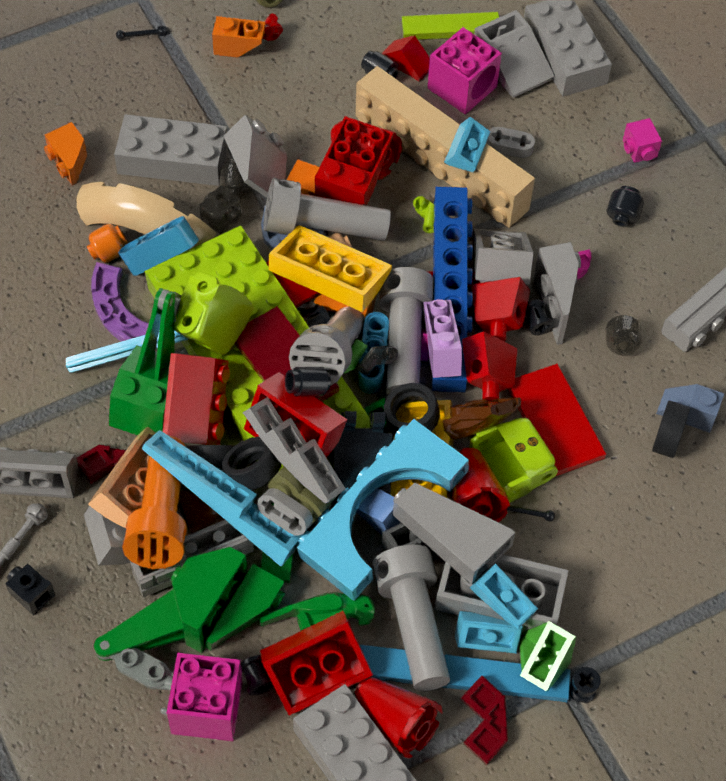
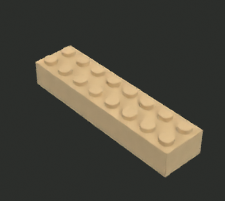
(427, 136)

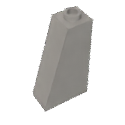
(453, 531)

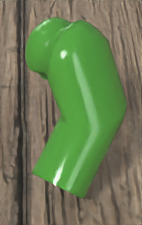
(358, 350)

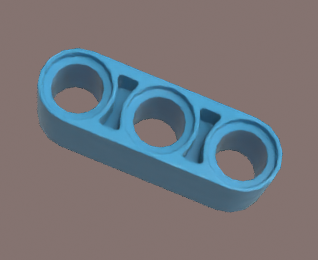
(158, 245)
(374, 338)

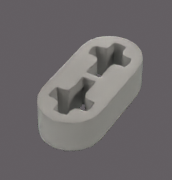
(510, 142)
(285, 511)

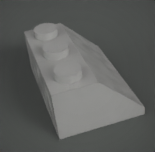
(38, 473)

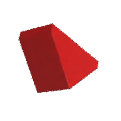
(410, 56)

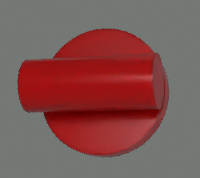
(272, 28)

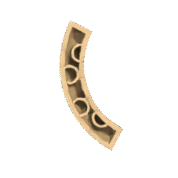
(133, 209)

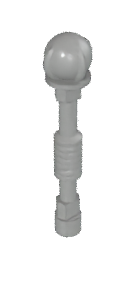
(35, 515)

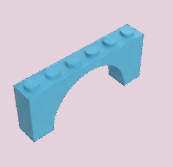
(412, 455)

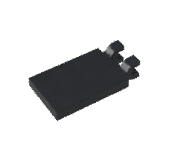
(359, 449)

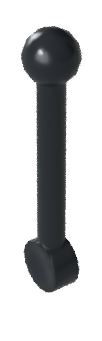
(161, 31)
(548, 515)

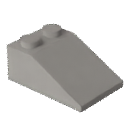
(257, 153)
(501, 255)
(555, 283)

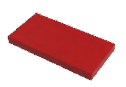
(557, 418)

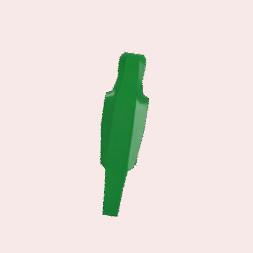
(322, 607)

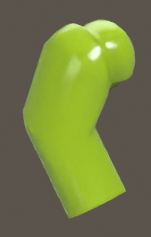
(426, 210)

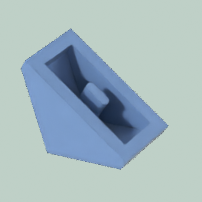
(378, 511)

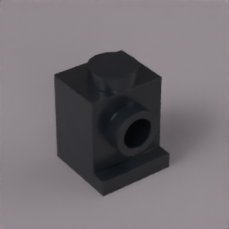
(35, 594)

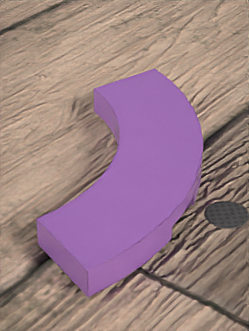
(109, 306)

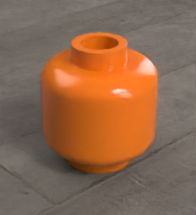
(106, 243)

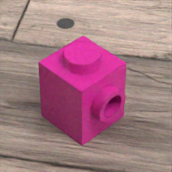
(641, 140)

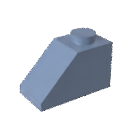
(703, 404)

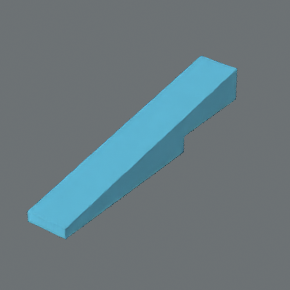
(223, 495)

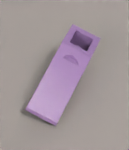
(443, 339)

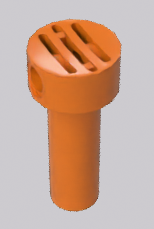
(156, 530)

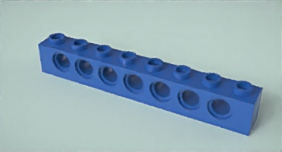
(453, 202)

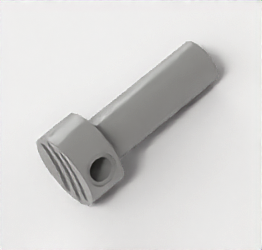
(290, 208)
(404, 298)
(329, 343)
(406, 576)

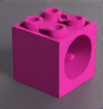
(464, 70)
(205, 696)

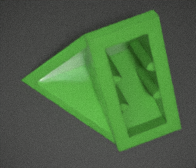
(545, 654)

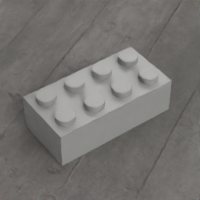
(568, 45)
(171, 150)
(538, 581)
(347, 741)

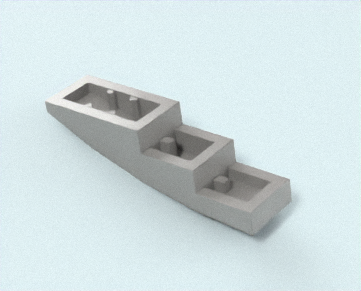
(300, 458)

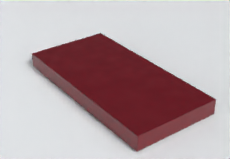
(267, 346)

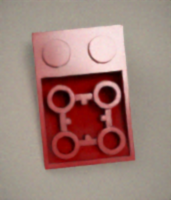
(353, 162)

